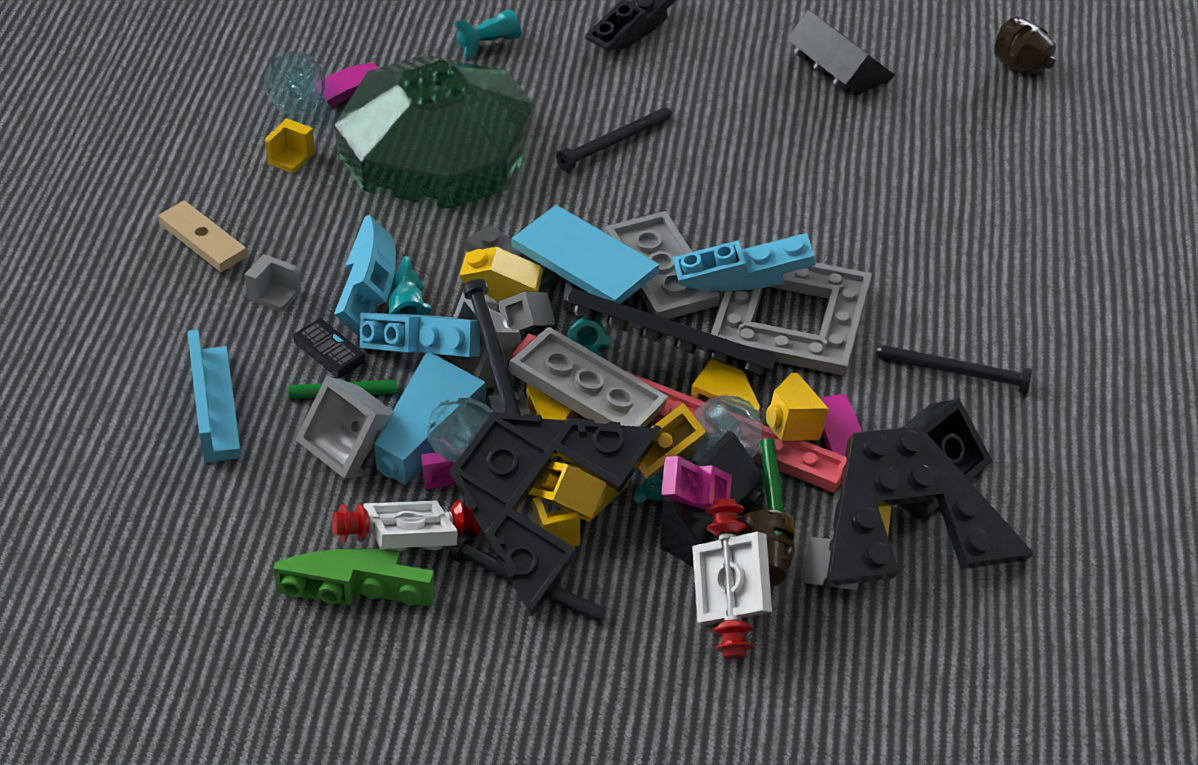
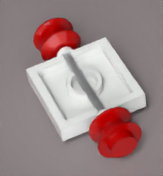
(405, 524)
(731, 578)

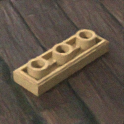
(202, 236)

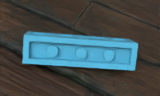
(214, 401)

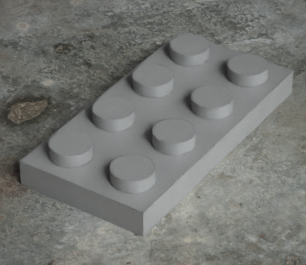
(660, 241)
(586, 381)

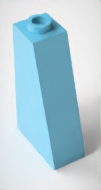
(405, 435)

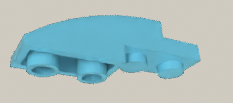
(735, 269)
(371, 274)
(420, 334)

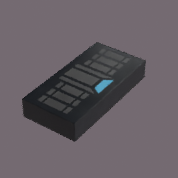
(329, 348)

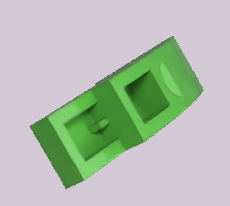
(342, 573)

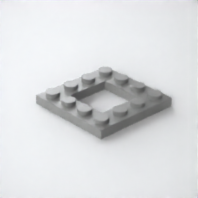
(822, 352)

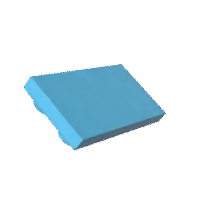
(585, 255)

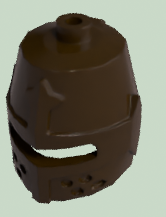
(1031, 49)
(779, 547)

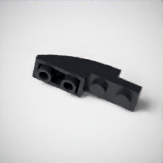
(628, 23)

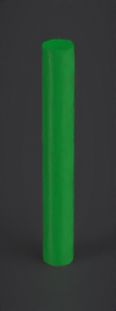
(372, 387)
(771, 476)

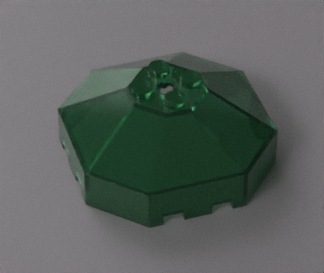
(431, 141)

